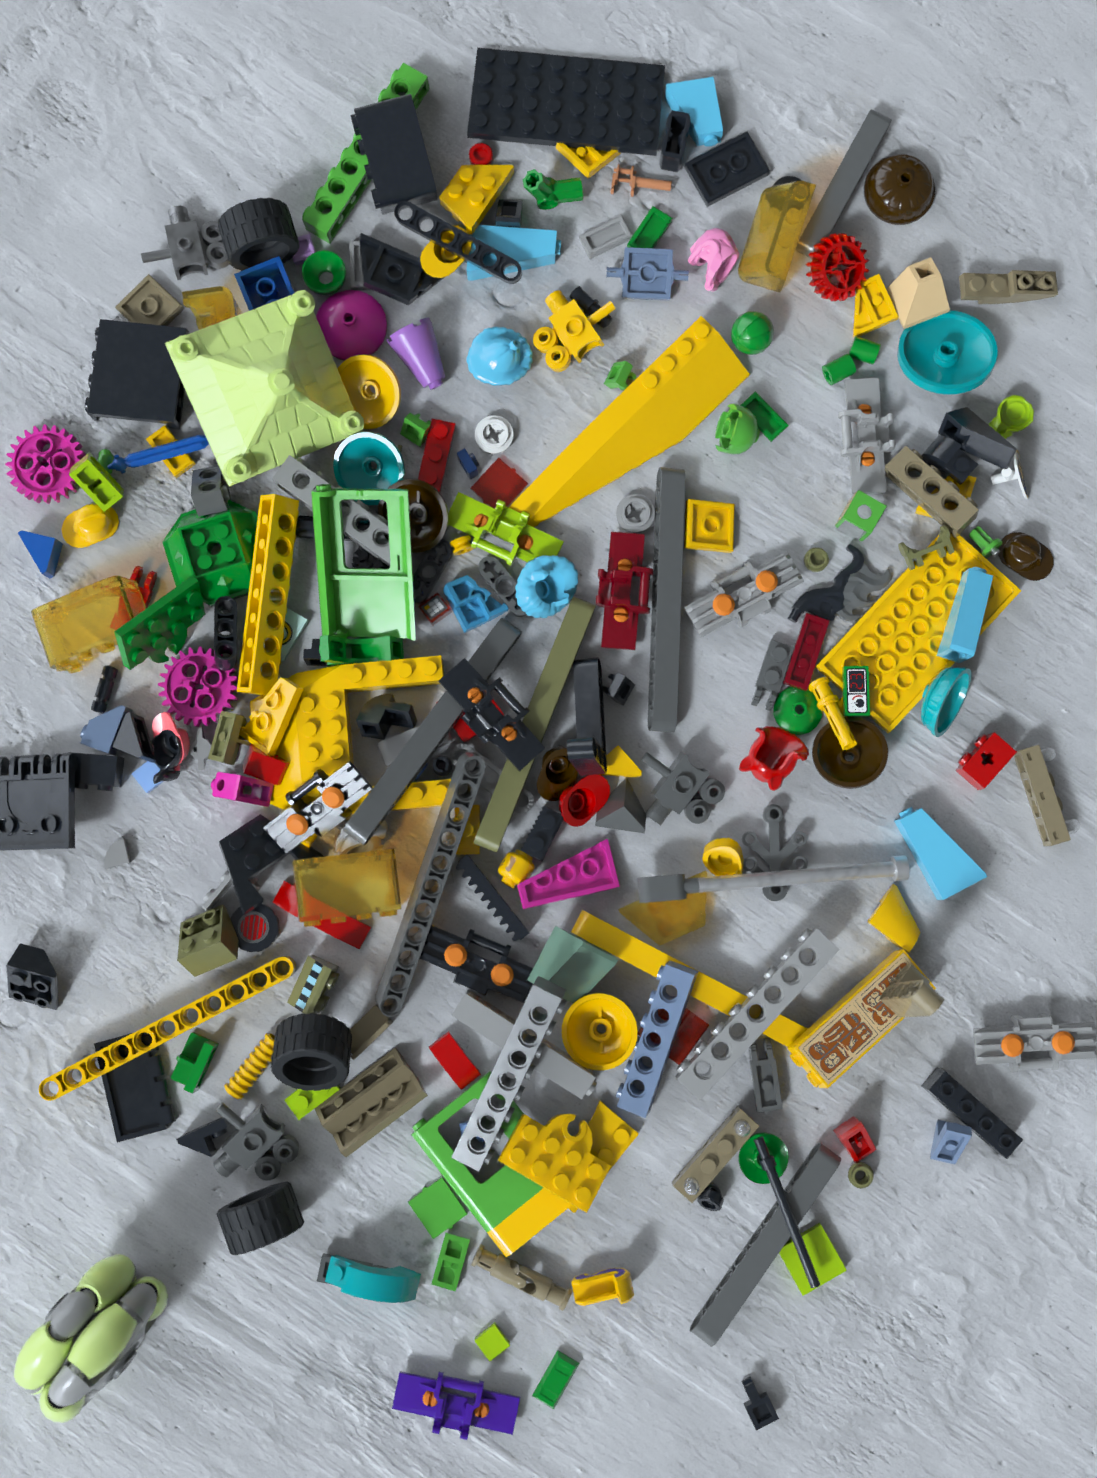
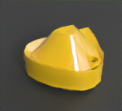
(723, 857)

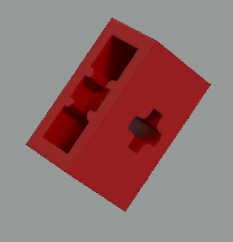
(997, 753)

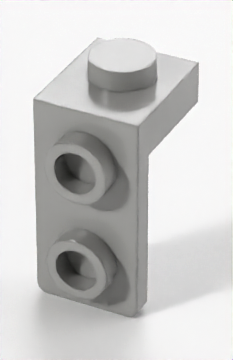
(214, 896)

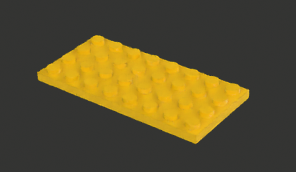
(906, 628)

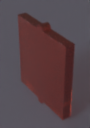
(499, 483)

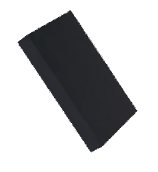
(727, 169)

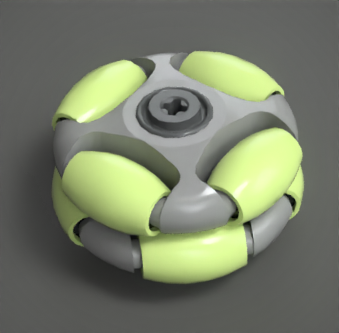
(89, 1337)

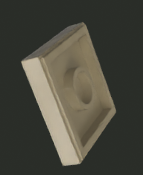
(149, 304)

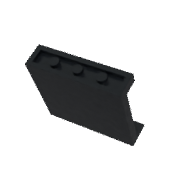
(135, 374)

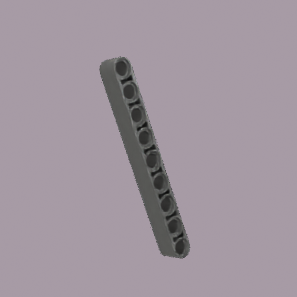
(764, 1246)

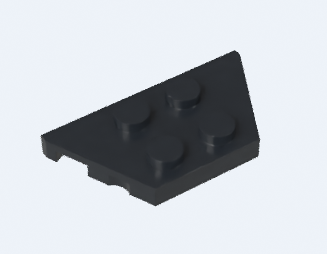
(393, 271)

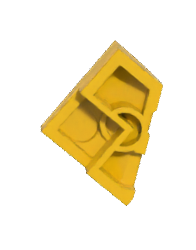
(895, 920)

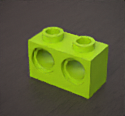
(96, 482)

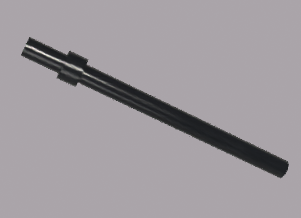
(768, 1164)

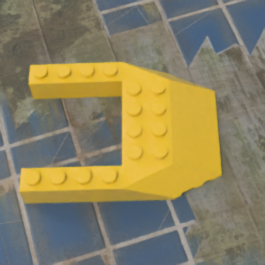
(321, 725)

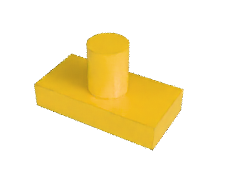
(466, 844)

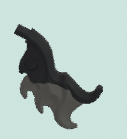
(846, 594)

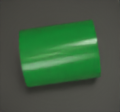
(864, 350)
(839, 369)

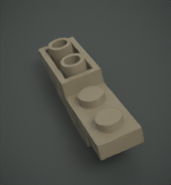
(1008, 288)

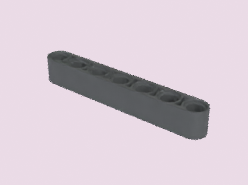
(844, 181)

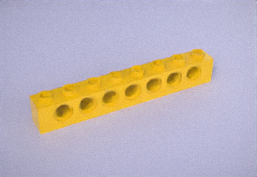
(268, 594)

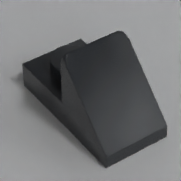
(200, 1138)

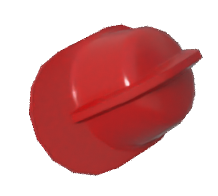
(584, 799)

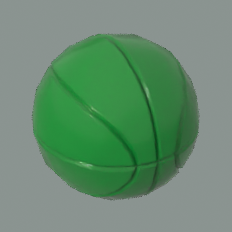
(752, 332)

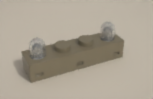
(1042, 797)
(714, 1154)

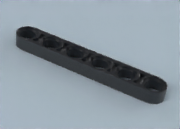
(457, 244)

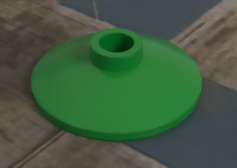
(789, 719)
(750, 1164)

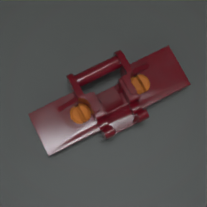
(620, 617)

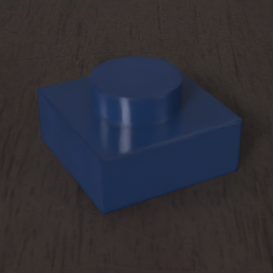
(468, 462)

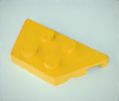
(474, 192)

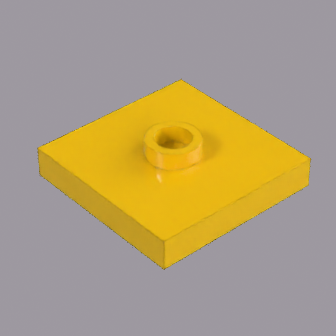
(709, 526)

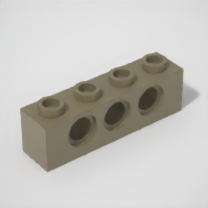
(933, 504)

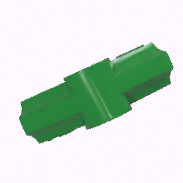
(551, 192)

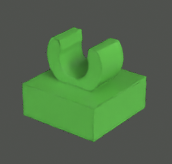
(618, 375)
(415, 429)

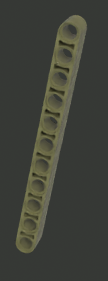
(536, 720)

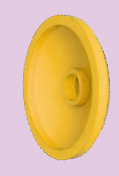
(358, 375)

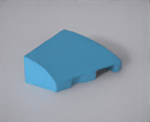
(471, 603)

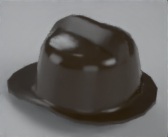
(1026, 556)
(556, 774)

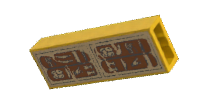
(850, 1025)

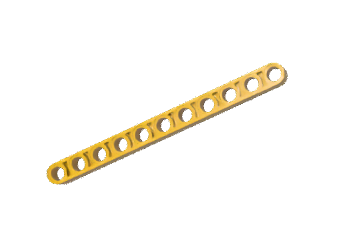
(650, 960)
(159, 1035)

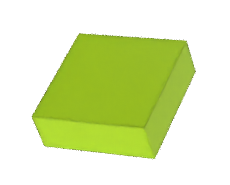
(492, 1341)

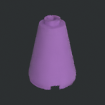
(419, 352)

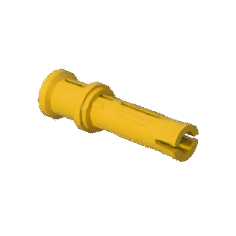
(829, 704)

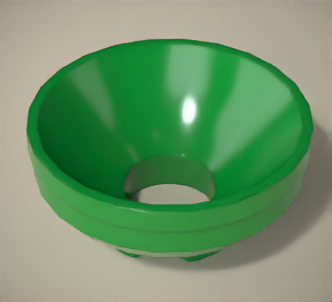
(323, 262)

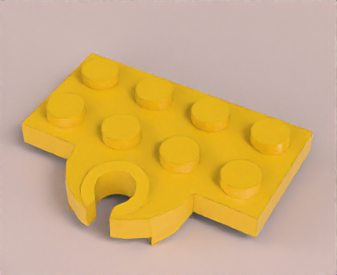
(556, 1158)

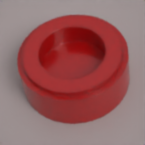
(480, 154)

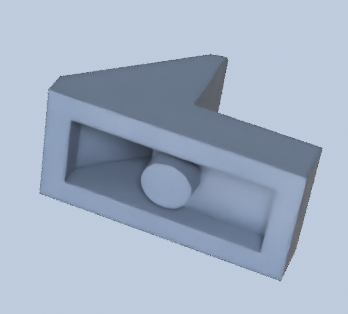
(949, 1141)

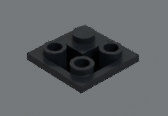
(32, 977)

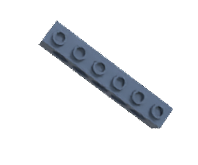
(629, 1096)

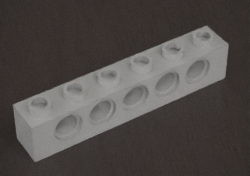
(296, 469)

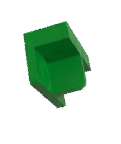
(194, 1062)

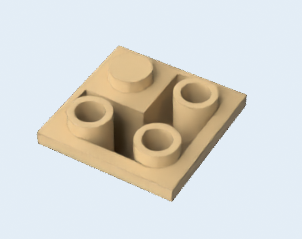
(918, 293)

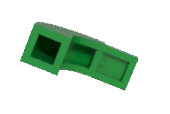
(349, 651)

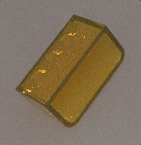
(775, 234)

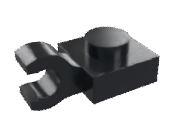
(759, 1406)

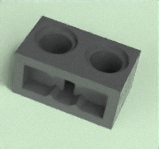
(209, 491)

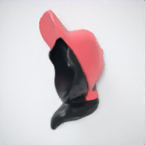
(170, 747)

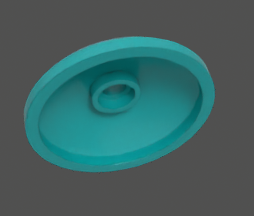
(354, 458)

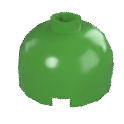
(736, 430)

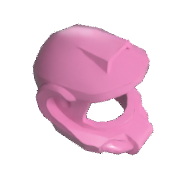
(719, 251)

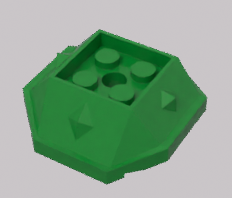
(190, 547)

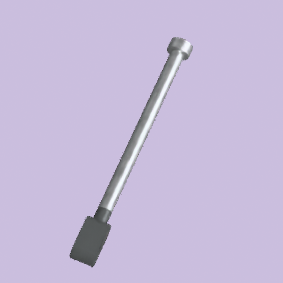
(677, 887)

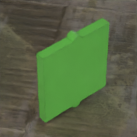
(437, 1207)

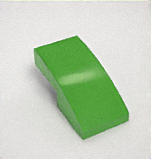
(450, 1262)

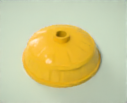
(591, 1047)

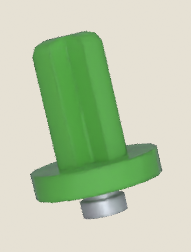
(985, 542)

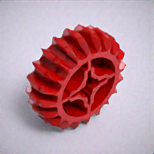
(846, 278)

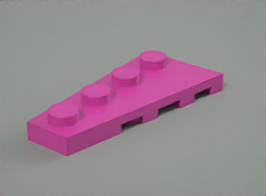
(574, 877)

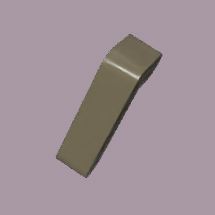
(911, 994)

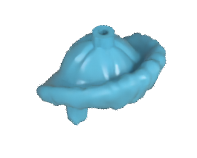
(499, 356)
(546, 585)

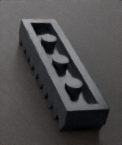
(493, 896)

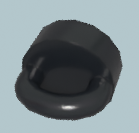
(711, 1199)

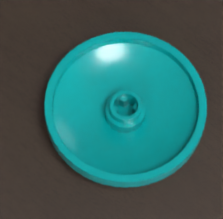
(948, 353)

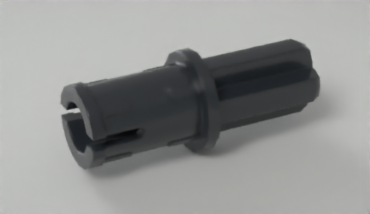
(589, 305)

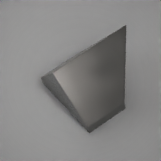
(622, 810)

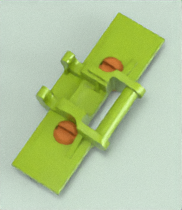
(504, 523)

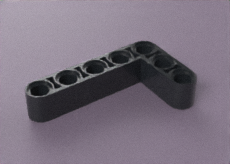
(588, 750)

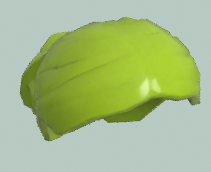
(1012, 416)

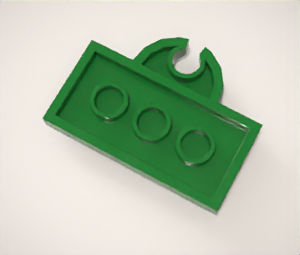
(161, 625)

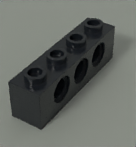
(972, 1112)

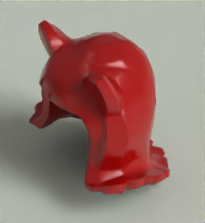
(774, 755)

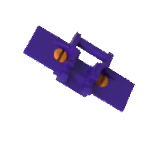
(454, 1411)

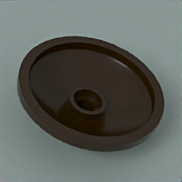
(869, 755)

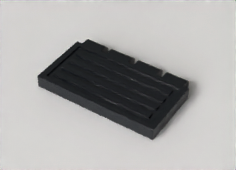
(135, 1093)

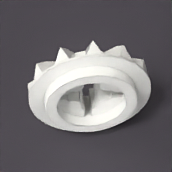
(497, 424)

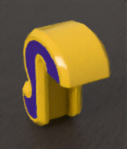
(603, 1286)

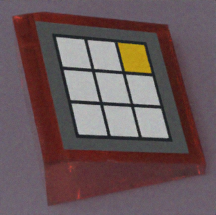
(435, 609)

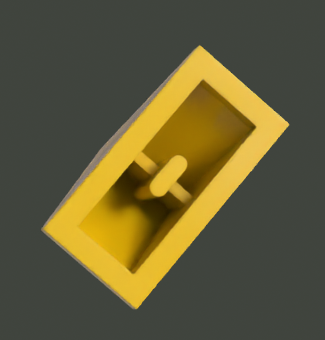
(621, 765)

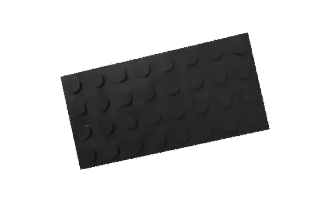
(566, 101)

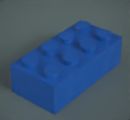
(264, 283)

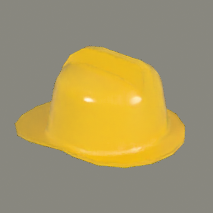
(440, 262)
(89, 526)

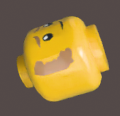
(516, 868)

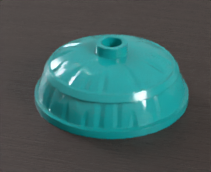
(944, 699)

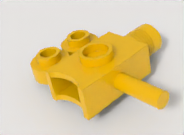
(571, 328)

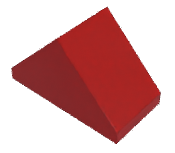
(264, 766)
(855, 1139)

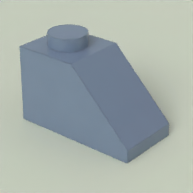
(102, 730)

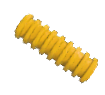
(252, 1068)

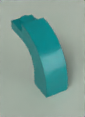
(373, 1283)

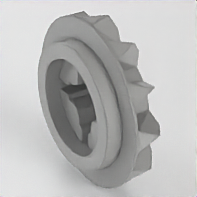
(637, 502)

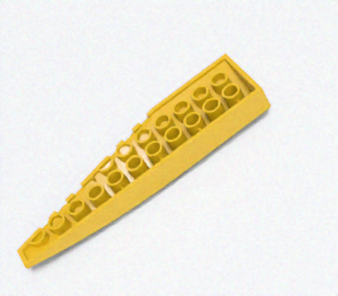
(641, 422)

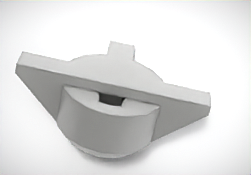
(203, 748)

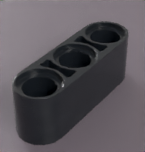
(222, 623)

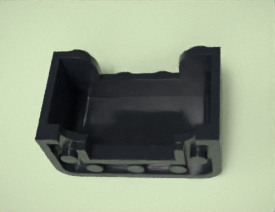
(394, 153)

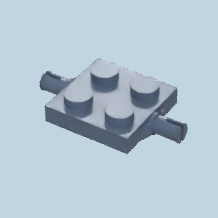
(647, 273)

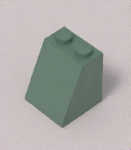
(572, 964)

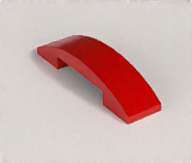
(351, 932)

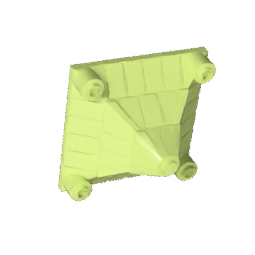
(265, 387)

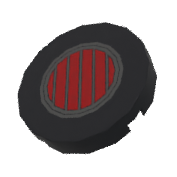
(256, 929)

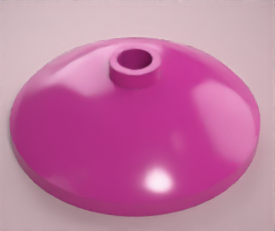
(360, 335)

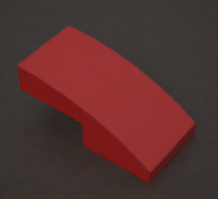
(454, 1060)

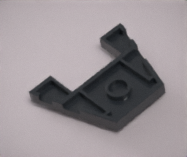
(251, 852)

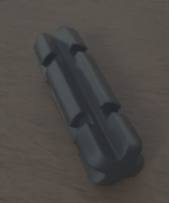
(104, 689)

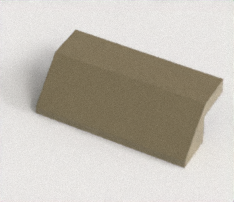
(370, 1102)

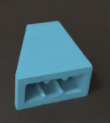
(699, 100)

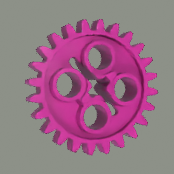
(32, 450)
(177, 679)

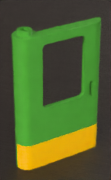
(506, 1203)

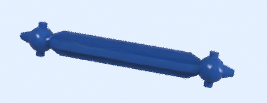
(159, 453)

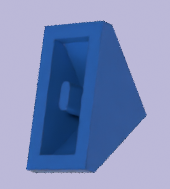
(43, 550)

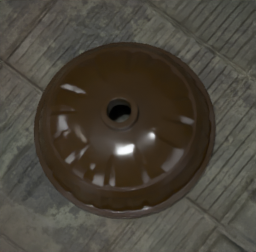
(897, 200)
(425, 530)

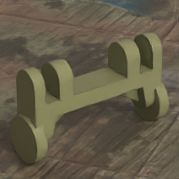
(943, 540)

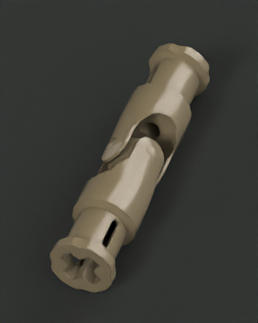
(517, 1274)

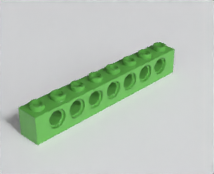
(327, 225)

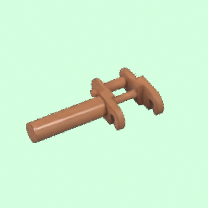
(638, 181)

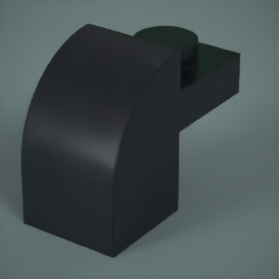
(947, 456)
(383, 712)

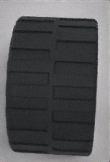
(258, 232)
(311, 1052)
(260, 1218)

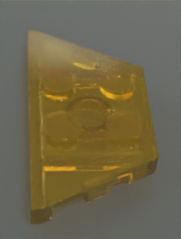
(668, 919)

